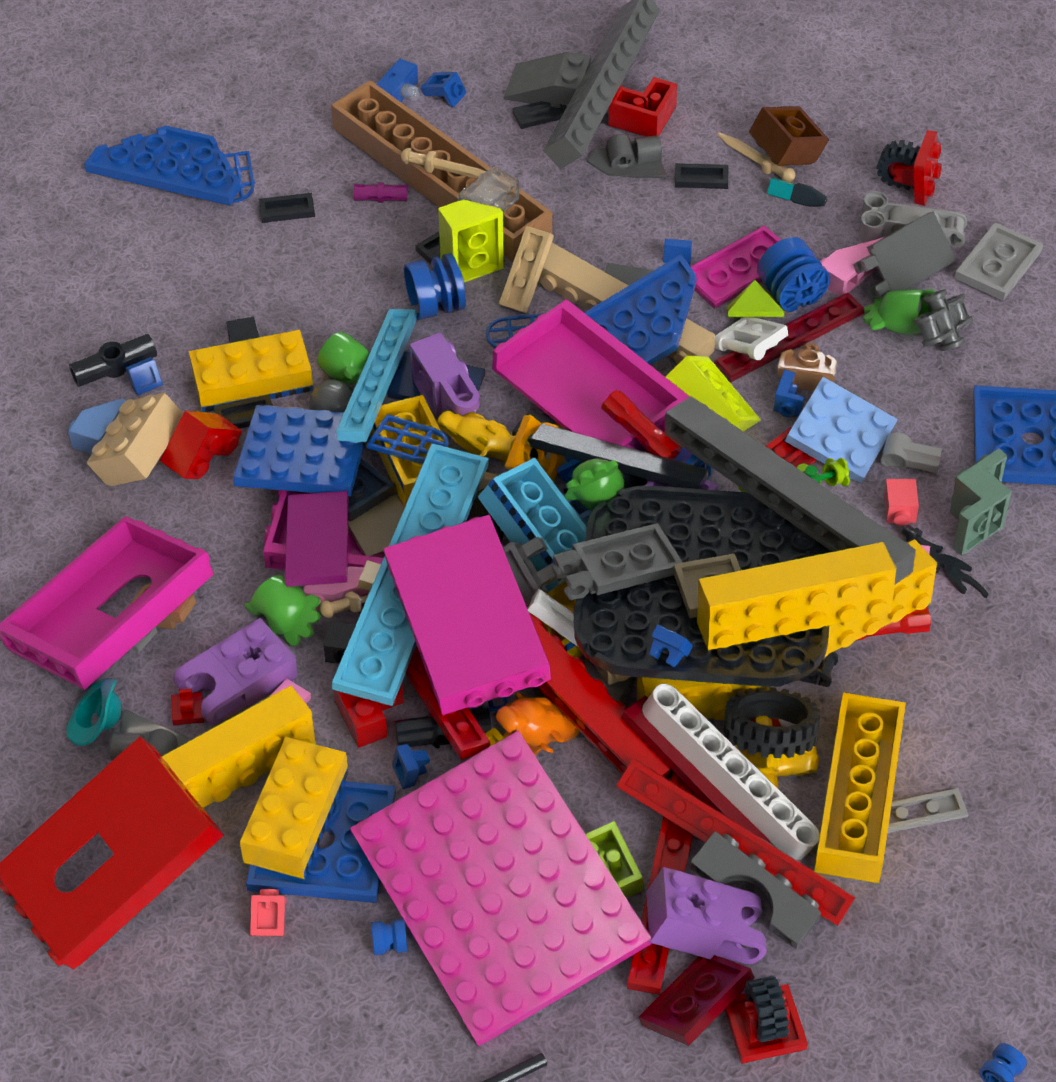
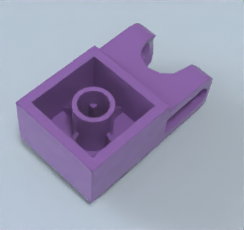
(442, 377)
(238, 671)
(704, 917)

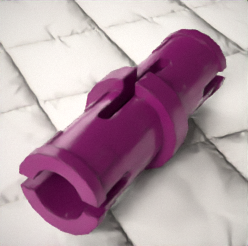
(380, 192)

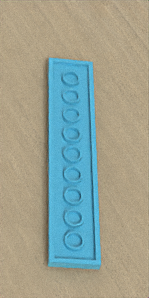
(382, 637)

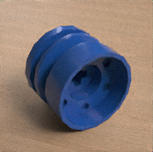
(793, 274)
(440, 285)

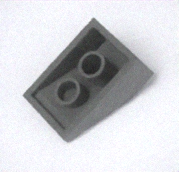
(548, 79)

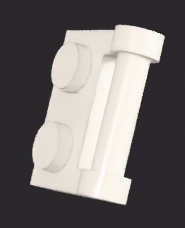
(758, 332)

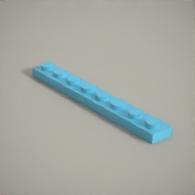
(376, 376)

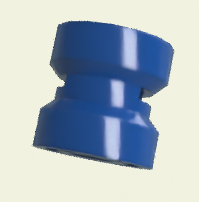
(389, 937)
(1004, 1065)

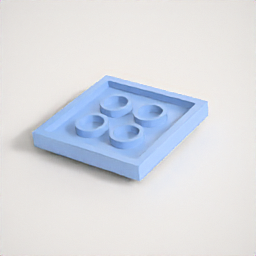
(841, 426)

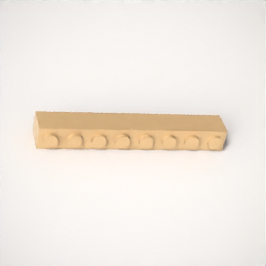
(589, 286)

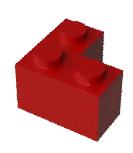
(646, 111)
(197, 440)
(365, 716)

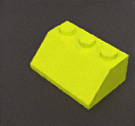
(473, 236)
(708, 385)

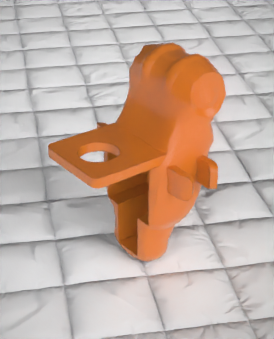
(537, 722)

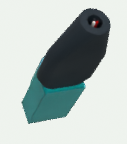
(797, 193)

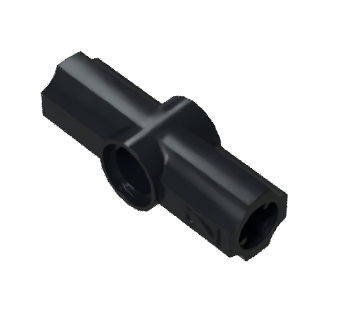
(112, 360)
(426, 730)

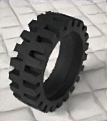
(771, 739)

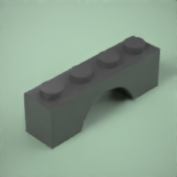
(724, 863)

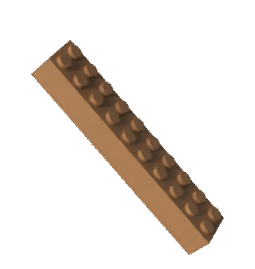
(387, 127)

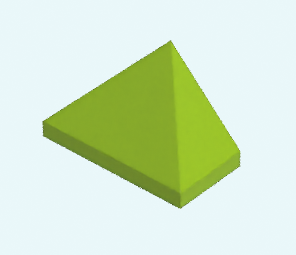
(754, 302)

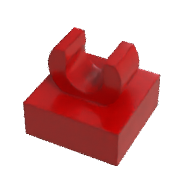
(187, 707)

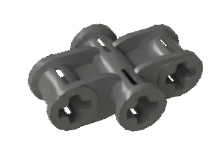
(943, 320)

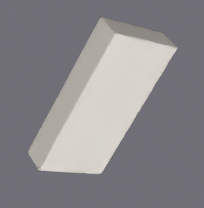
(553, 614)

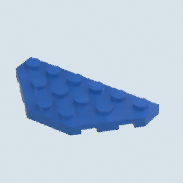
(171, 162)
(650, 311)

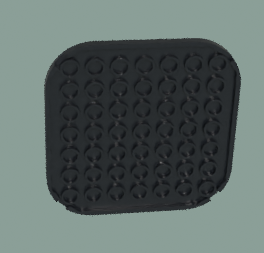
(700, 524)

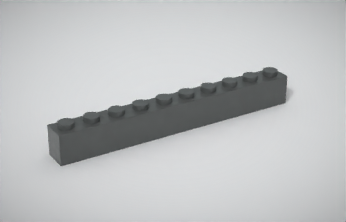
(601, 82)
(780, 484)

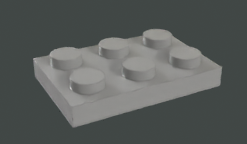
(998, 261)

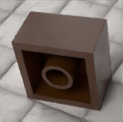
(788, 135)

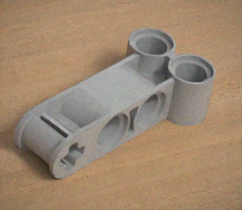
(884, 218)

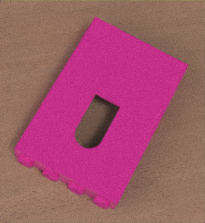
(62, 622)

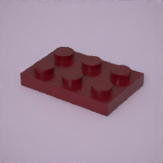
(696, 998)

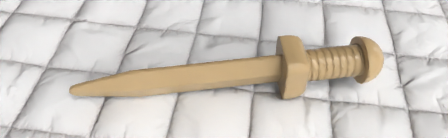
(430, 162)
(766, 163)
(351, 602)

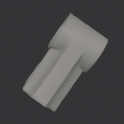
(903, 453)

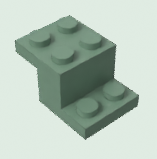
(980, 501)

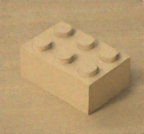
(135, 439)

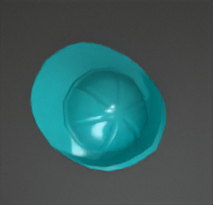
(100, 700)

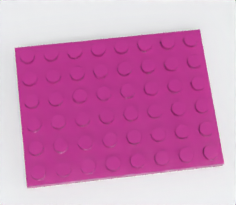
(500, 887)

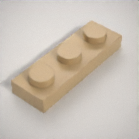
(526, 269)

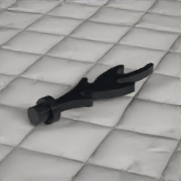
(951, 565)

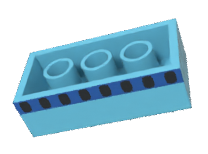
(531, 506)

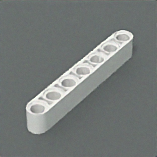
(672, 713)

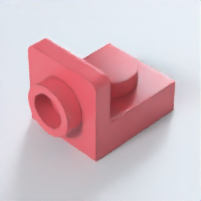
(268, 913)

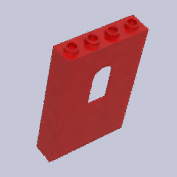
(146, 823)

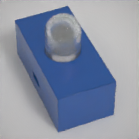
(401, 81)

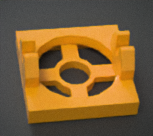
(516, 457)

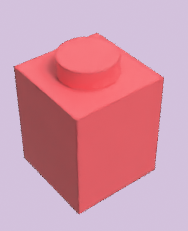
(901, 501)

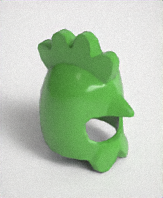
(897, 311)
(343, 358)
(595, 482)
(286, 609)

